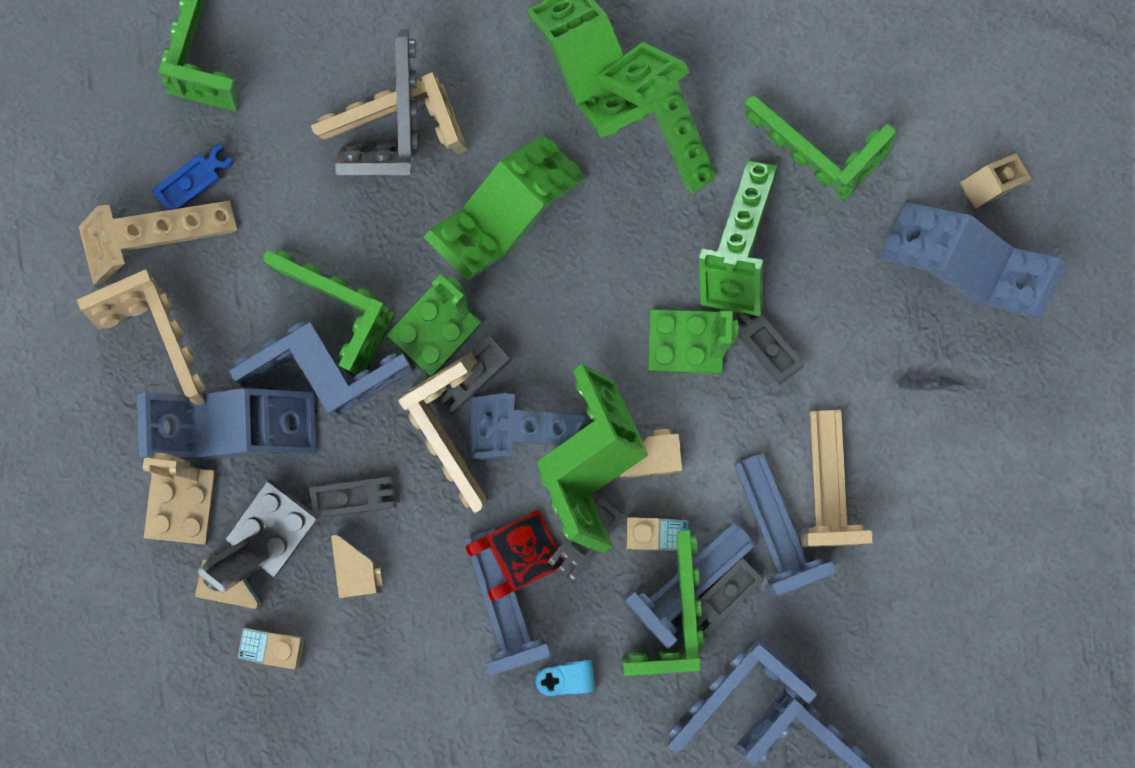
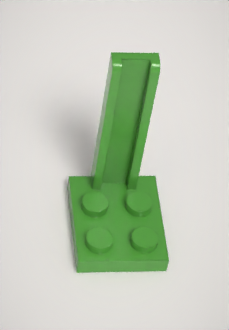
(653, 77)
(186, 79)
(857, 165)
(729, 275)
(435, 325)
(367, 329)
(690, 340)
(669, 659)

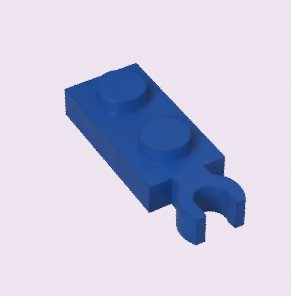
(191, 180)

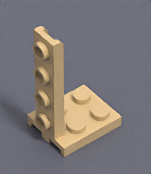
(385, 103)
(108, 237)
(134, 297)
(437, 438)
(829, 486)
(178, 500)

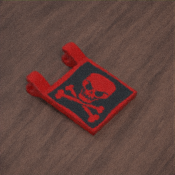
(520, 552)

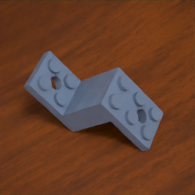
(973, 260)
(320, 369)
(227, 424)

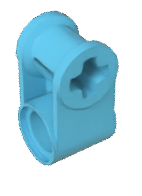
(572, 677)

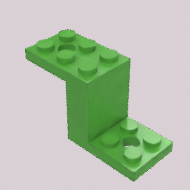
(583, 48)
(505, 207)
(591, 459)

